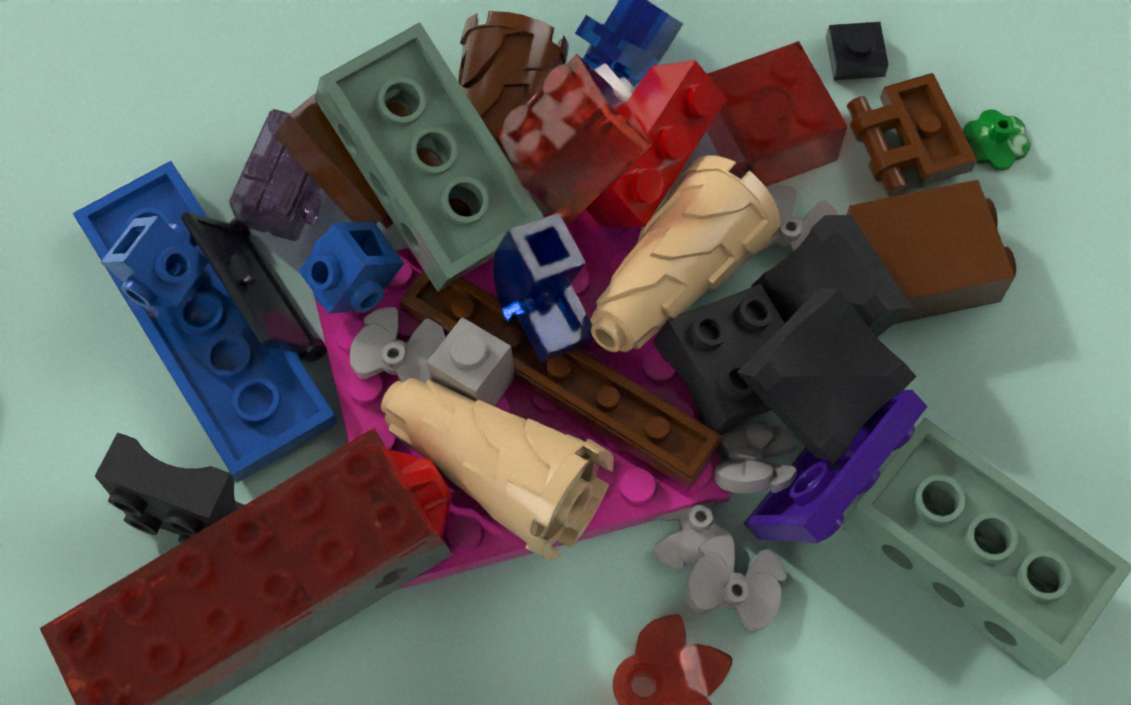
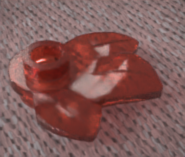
(678, 669)

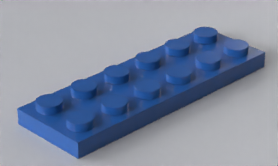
(245, 395)

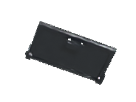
(253, 286)

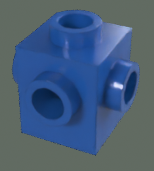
(156, 263)
(351, 267)

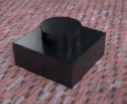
(857, 50)

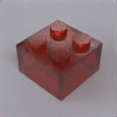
(776, 116)
(572, 138)

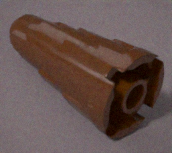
(505, 68)

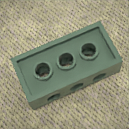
(439, 121)
(1018, 528)

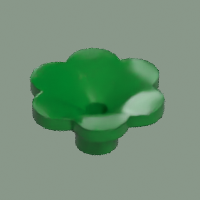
(997, 139)

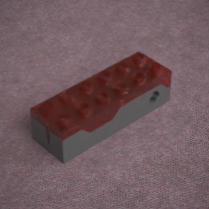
(257, 581)

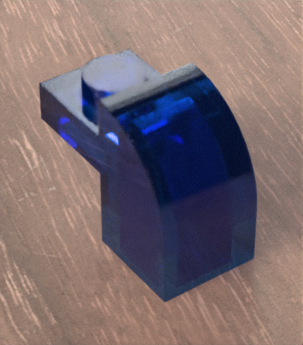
(630, 38)
(534, 284)

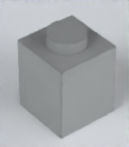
(473, 363)

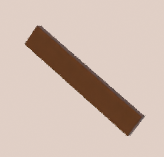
(578, 384)

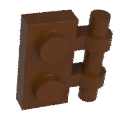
(925, 127)

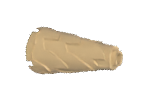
(688, 246)
(515, 468)

